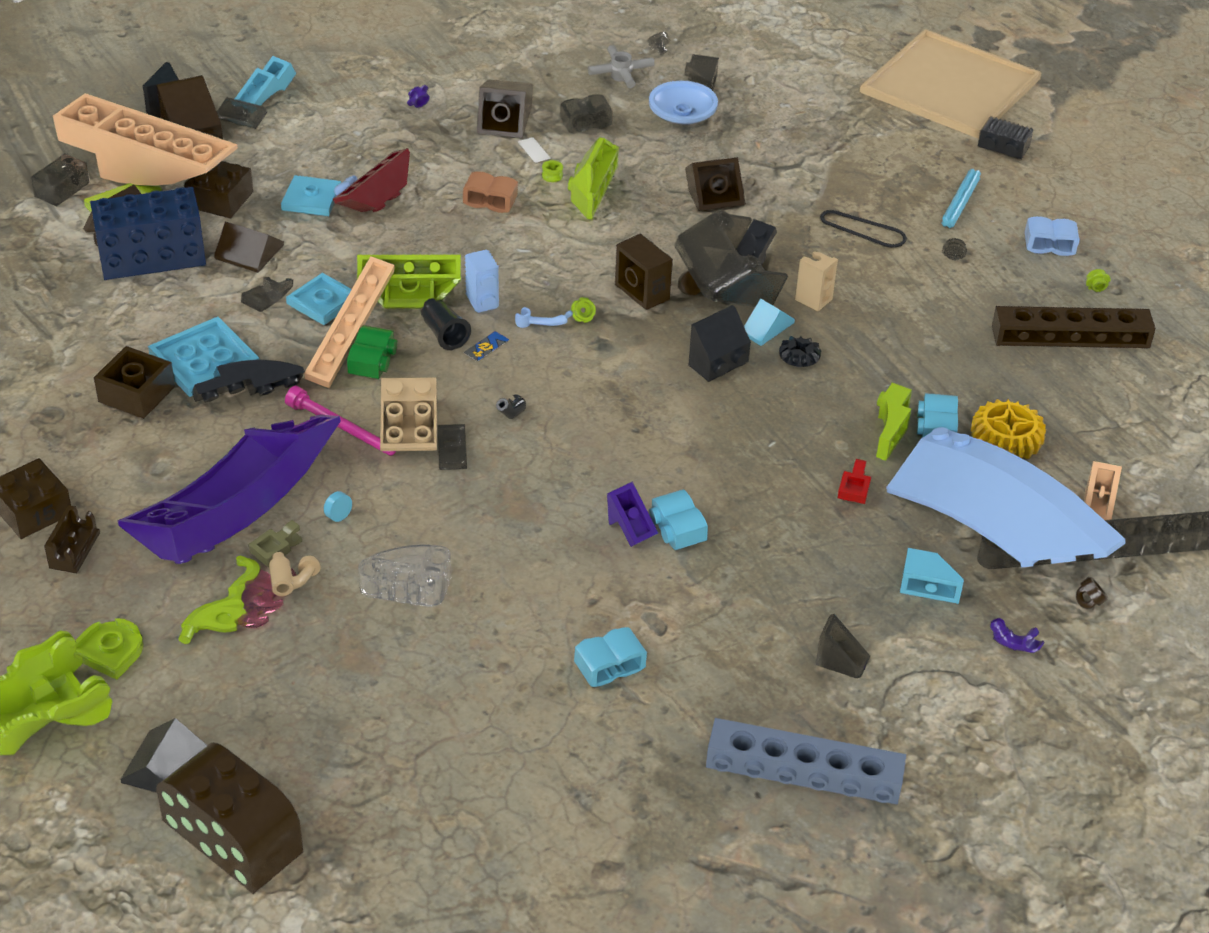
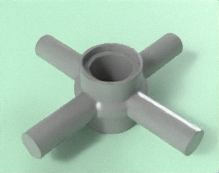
(621, 66)

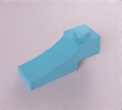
(266, 82)

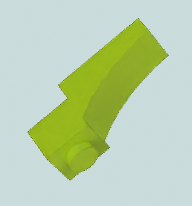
(896, 415)

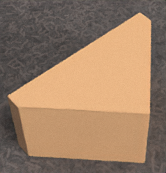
(1102, 488)

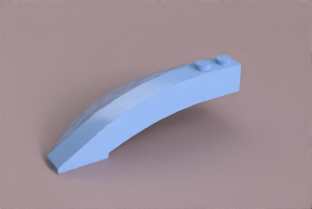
(1002, 499)

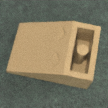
(408, 414)

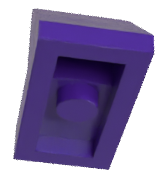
(630, 512)

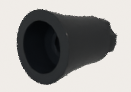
(446, 325)

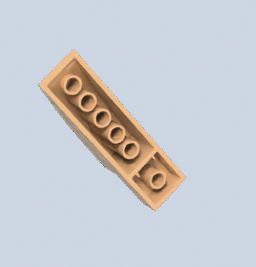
(137, 145)

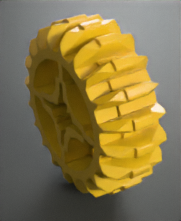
(1010, 427)

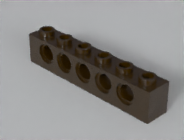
(1073, 327)

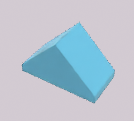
(766, 322)

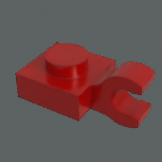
(855, 485)

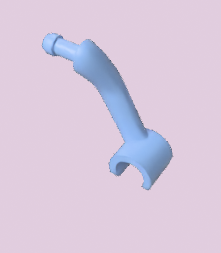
(526, 319)

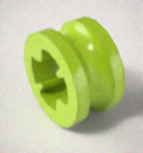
(552, 171)

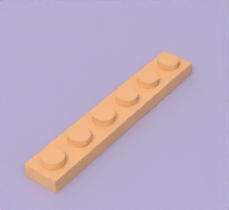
(348, 322)

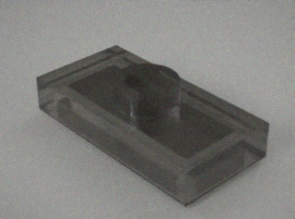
(241, 112)
(452, 447)

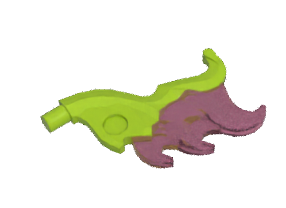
(246, 600)

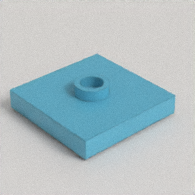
(310, 195)
(319, 298)

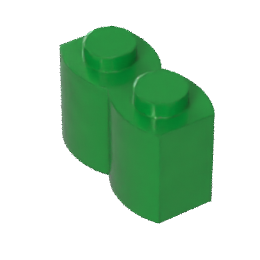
(371, 352)

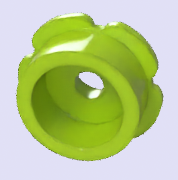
(1097, 280)
(589, 307)

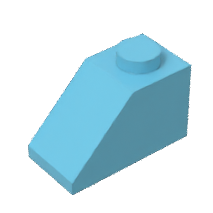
(930, 577)

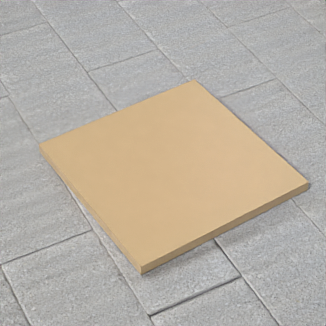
(950, 82)

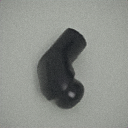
(511, 408)

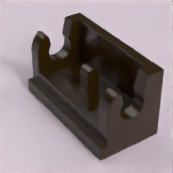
(71, 541)

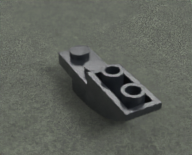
(756, 241)
(257, 375)

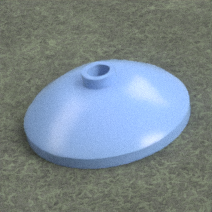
(683, 102)

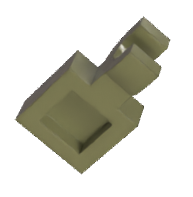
(273, 542)

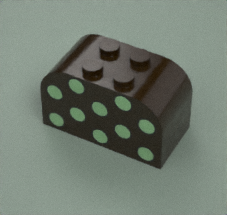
(232, 816)

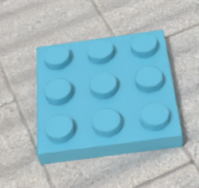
(199, 351)

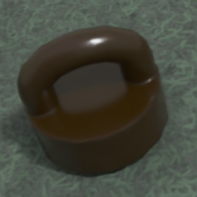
(687, 284)
(1093, 590)

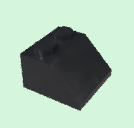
(718, 344)

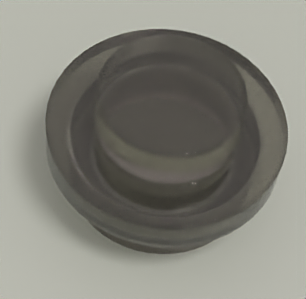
(954, 249)

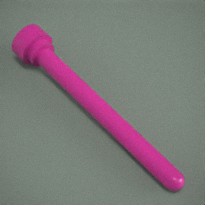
(298, 399)

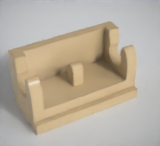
(816, 280)

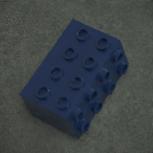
(148, 233)

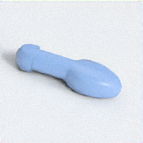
(345, 184)

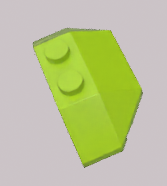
(593, 176)
(416, 278)

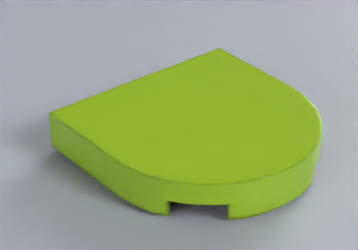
(110, 646)

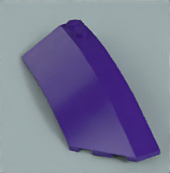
(232, 491)

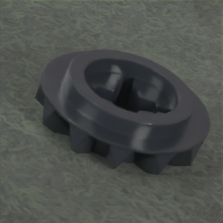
(797, 357)

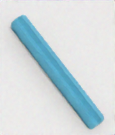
(961, 198)

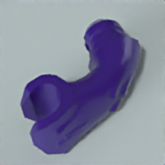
(1007, 638)

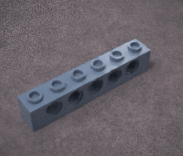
(806, 761)

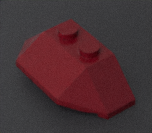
(378, 184)

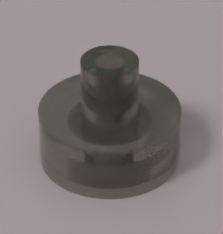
(658, 42)

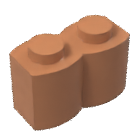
(491, 192)

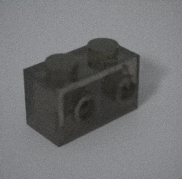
(60, 179)

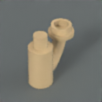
(281, 577)

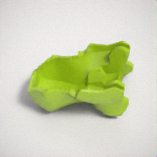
(44, 690)

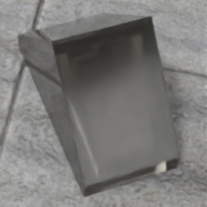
(840, 650)

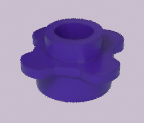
(418, 96)

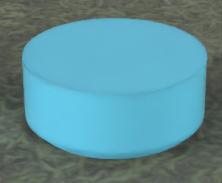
(337, 506)

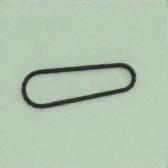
(865, 221)

